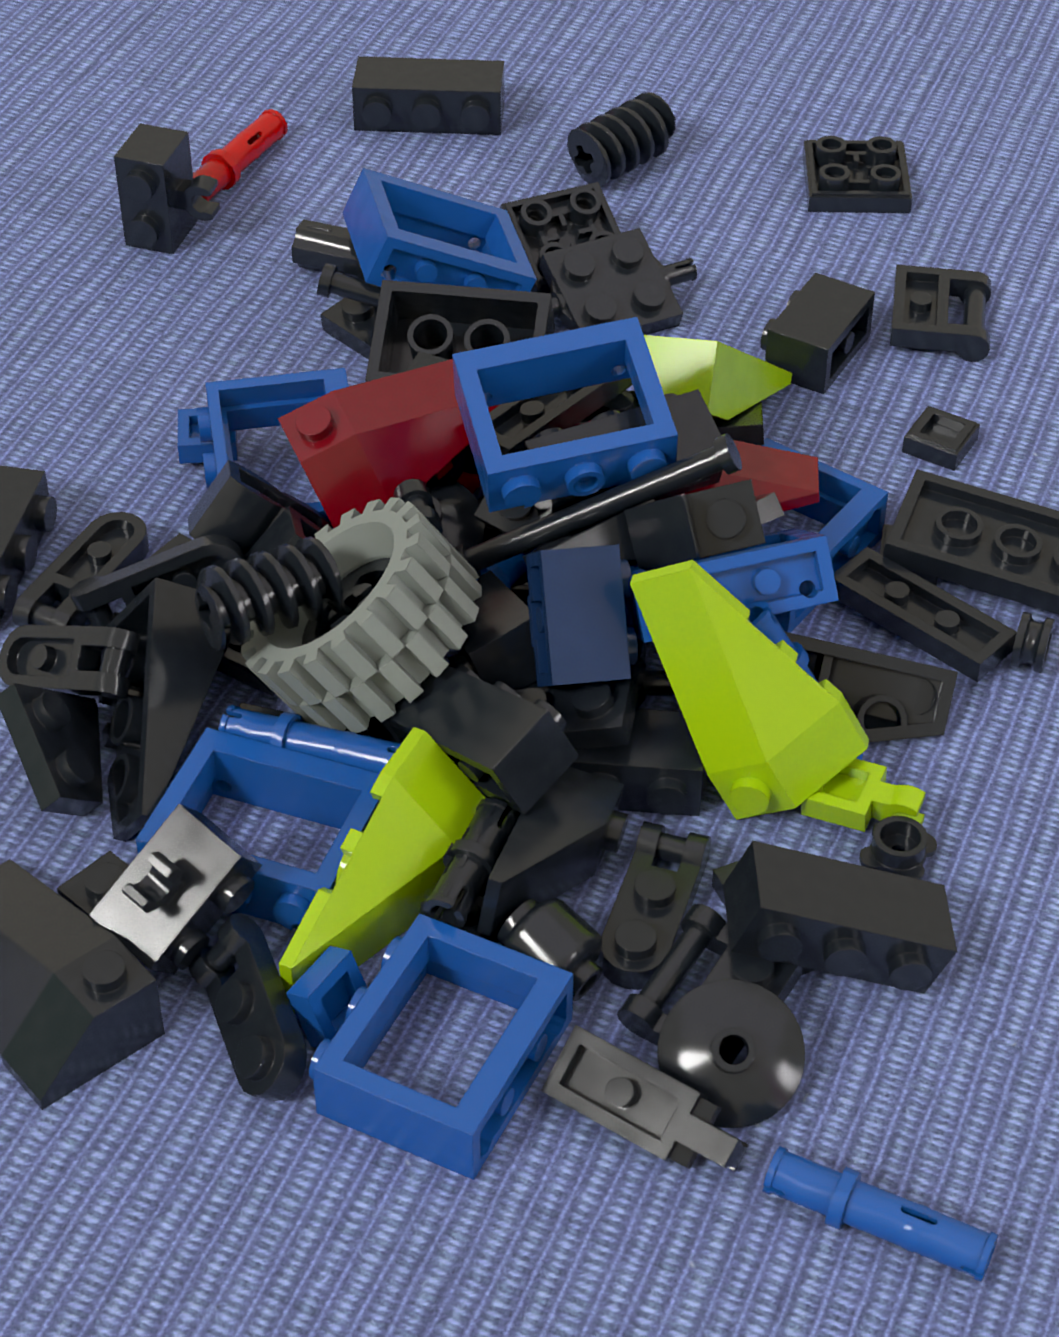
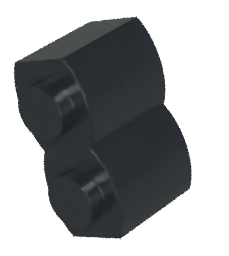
(243, 507)

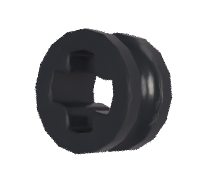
(1032, 642)

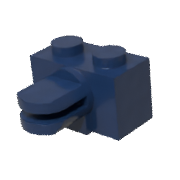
(580, 615)

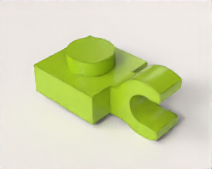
(863, 794)

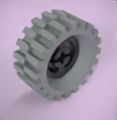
(397, 621)

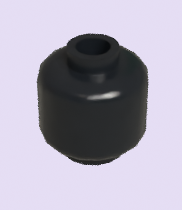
(557, 937)

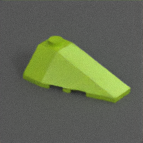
(725, 376)
(751, 710)
(391, 863)

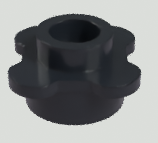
(899, 847)

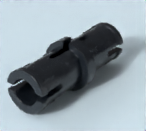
(470, 863)

